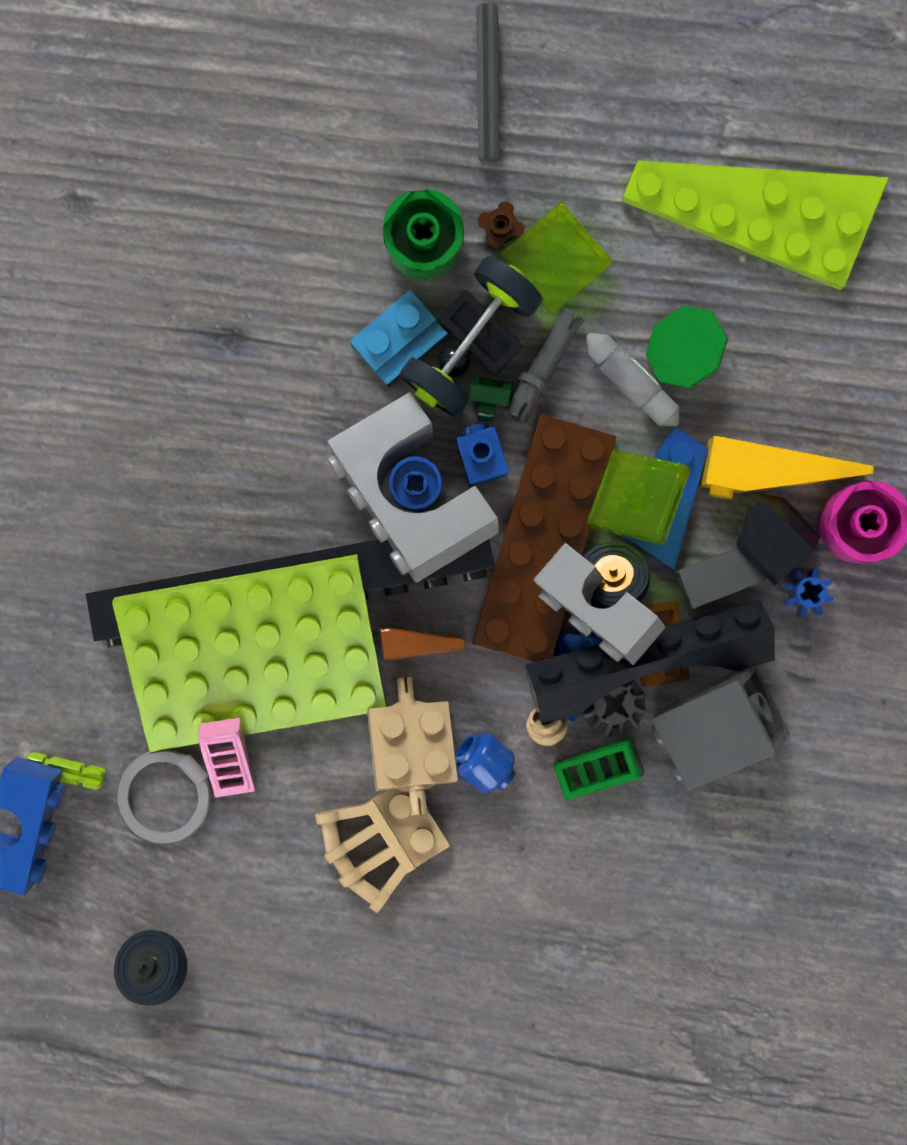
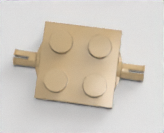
(412, 746)

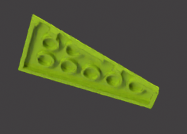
(783, 216)

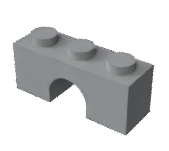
(625, 627)

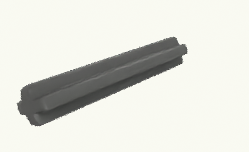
(488, 82)

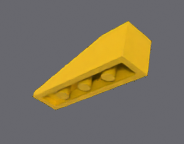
(752, 467)

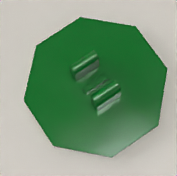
(686, 347)

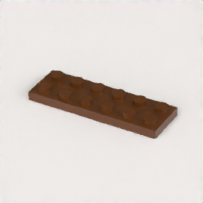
(547, 512)

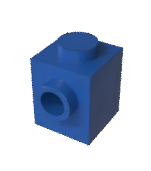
(481, 455)

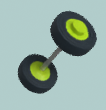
(507, 287)

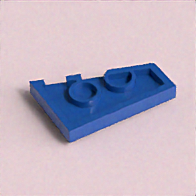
(683, 450)

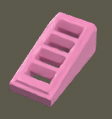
(223, 732)

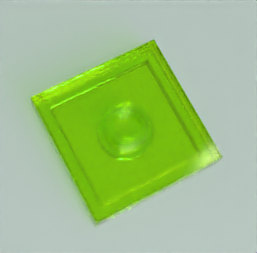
(558, 257)
(638, 496)

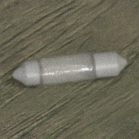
(632, 379)

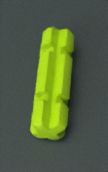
(73, 772)

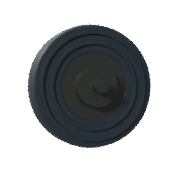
(150, 968)

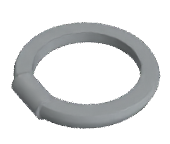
(191, 769)

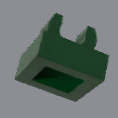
(489, 393)

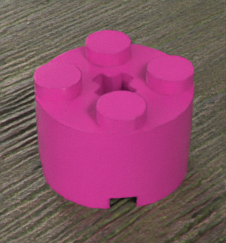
(887, 520)

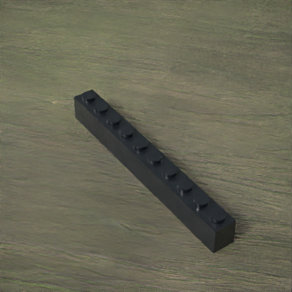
(375, 565)

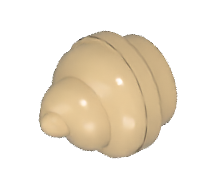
(545, 734)

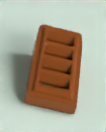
(407, 644)

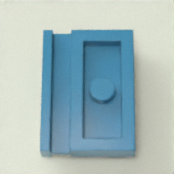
(397, 336)

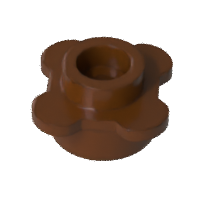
(499, 236)

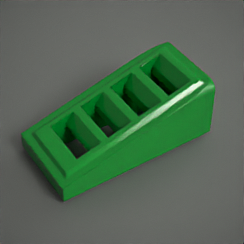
(634, 772)

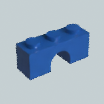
(31, 794)

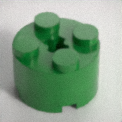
(423, 212)

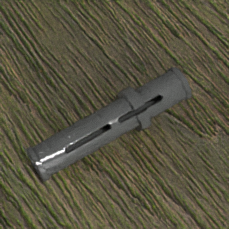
(535, 380)

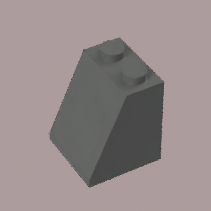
(720, 728)

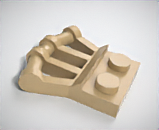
(407, 836)

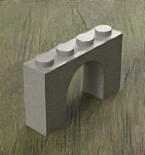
(419, 540)

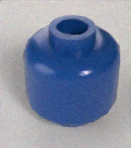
(485, 762)

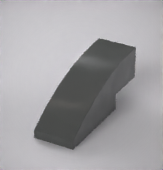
(717, 577)

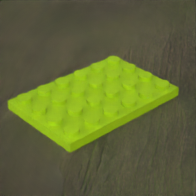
(252, 648)

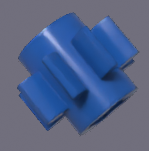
(817, 597)

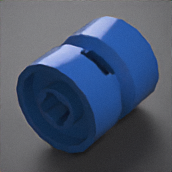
(415, 484)

